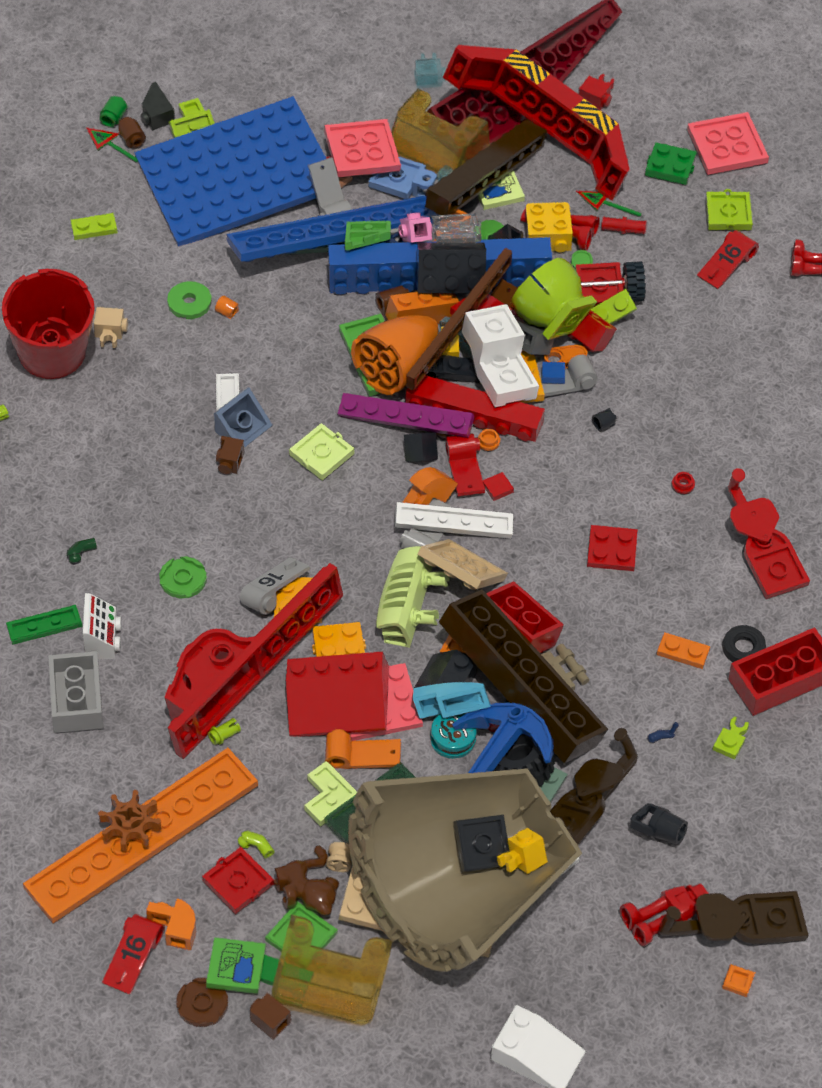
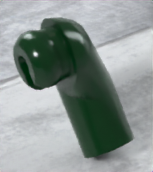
(79, 547)

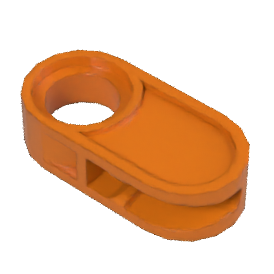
(566, 353)

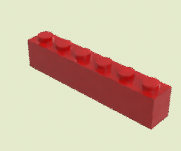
(512, 418)

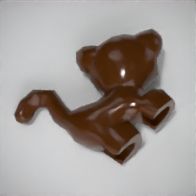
(315, 893)

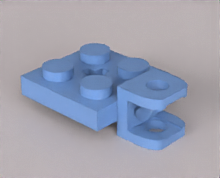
(412, 180)

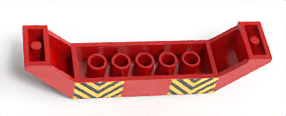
(548, 105)

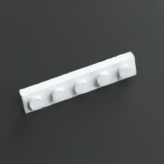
(454, 520)

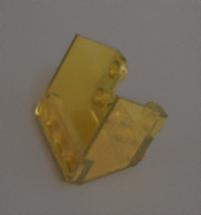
(434, 141)
(327, 979)

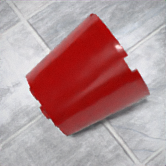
(49, 321)

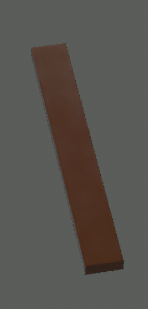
(455, 323)

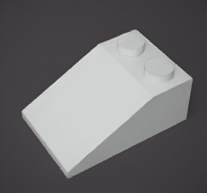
(536, 1049)

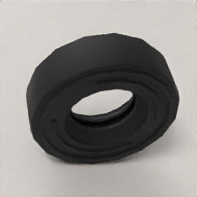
(742, 632)

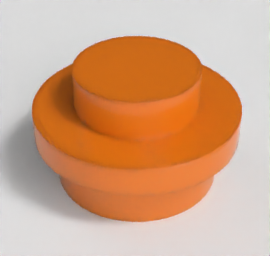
(489, 440)

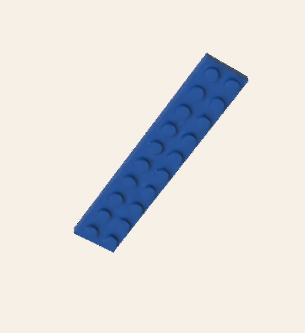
(318, 230)

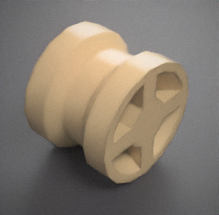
(339, 857)

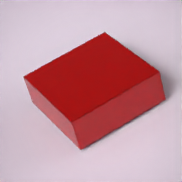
(498, 486)

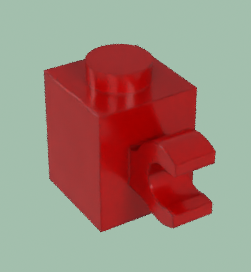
(597, 91)

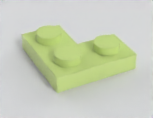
(333, 792)

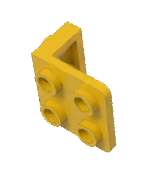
(550, 221)

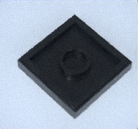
(481, 842)

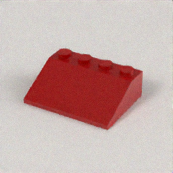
(337, 693)

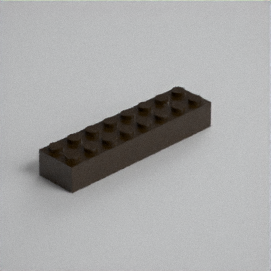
(522, 673)

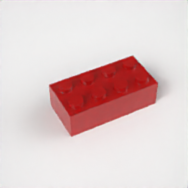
(779, 672)

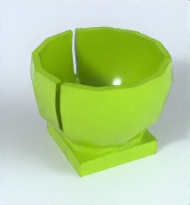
(559, 305)

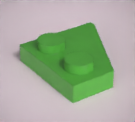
(366, 233)

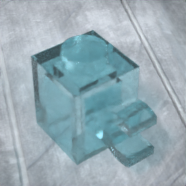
(429, 72)

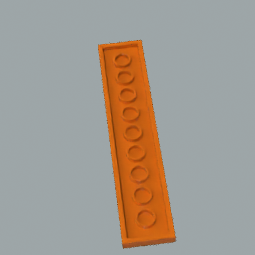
(101, 863)

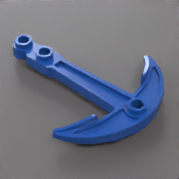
(513, 721)

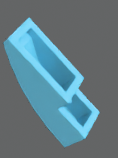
(450, 699)

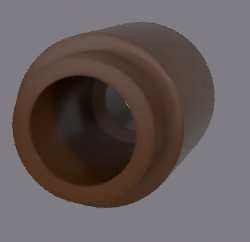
(131, 132)

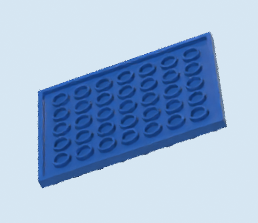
(232, 171)

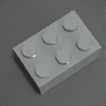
(75, 692)

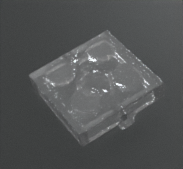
(456, 228)

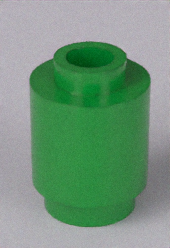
(113, 111)

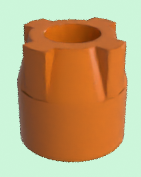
(226, 307)

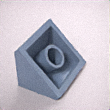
(242, 418)

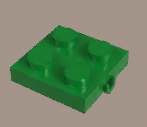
(670, 163)

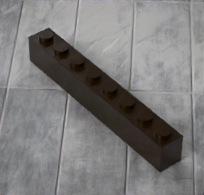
(485, 168)

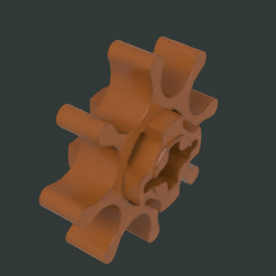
(129, 820)

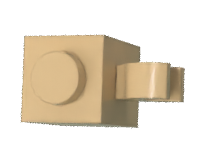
(110, 325)

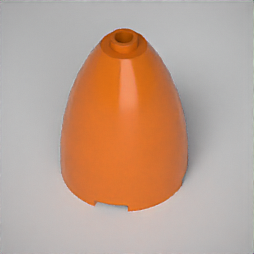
(391, 350)

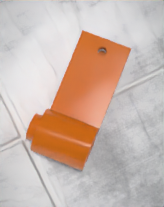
(349, 754)

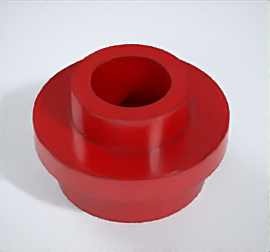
(686, 478)

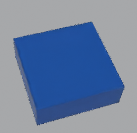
(553, 372)

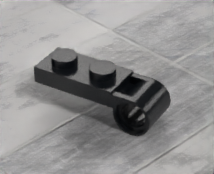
(454, 368)

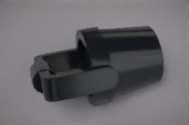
(662, 824)

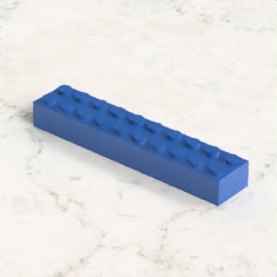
(395, 264)

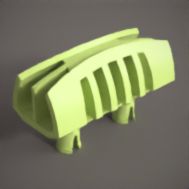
(404, 595)

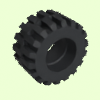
(526, 755)

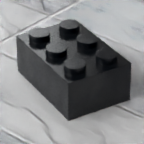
(449, 266)

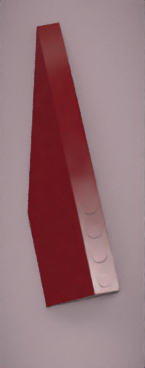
(555, 53)

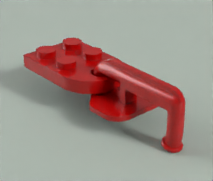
(766, 549)

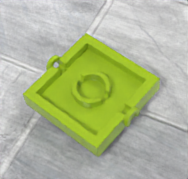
(729, 211)

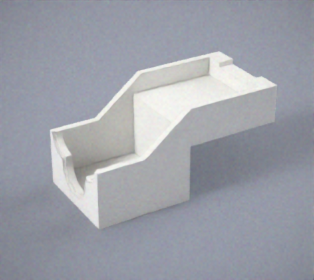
(496, 353)

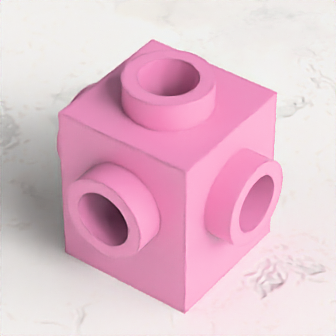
(415, 228)

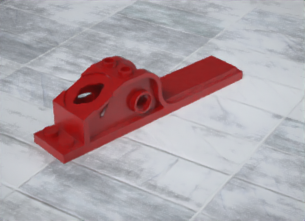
(203, 682)

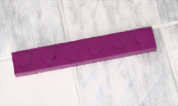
(406, 415)

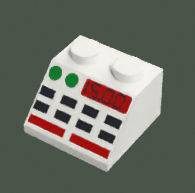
(101, 627)

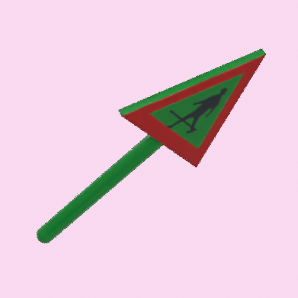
(101, 138)
(596, 200)

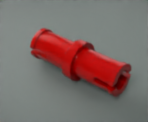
(624, 225)

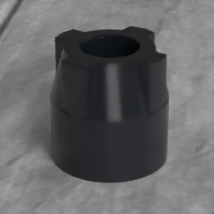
(605, 418)

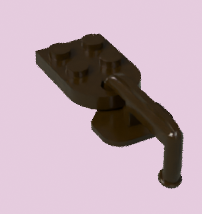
(594, 783)
(769, 918)

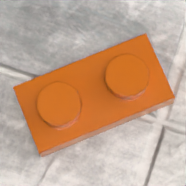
(683, 650)

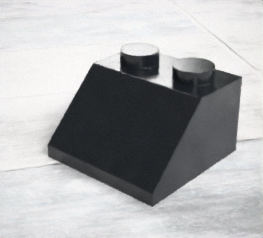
(448, 668)

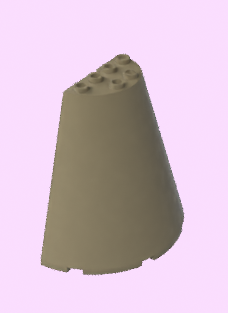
(412, 869)

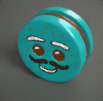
(451, 742)

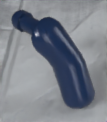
(662, 734)

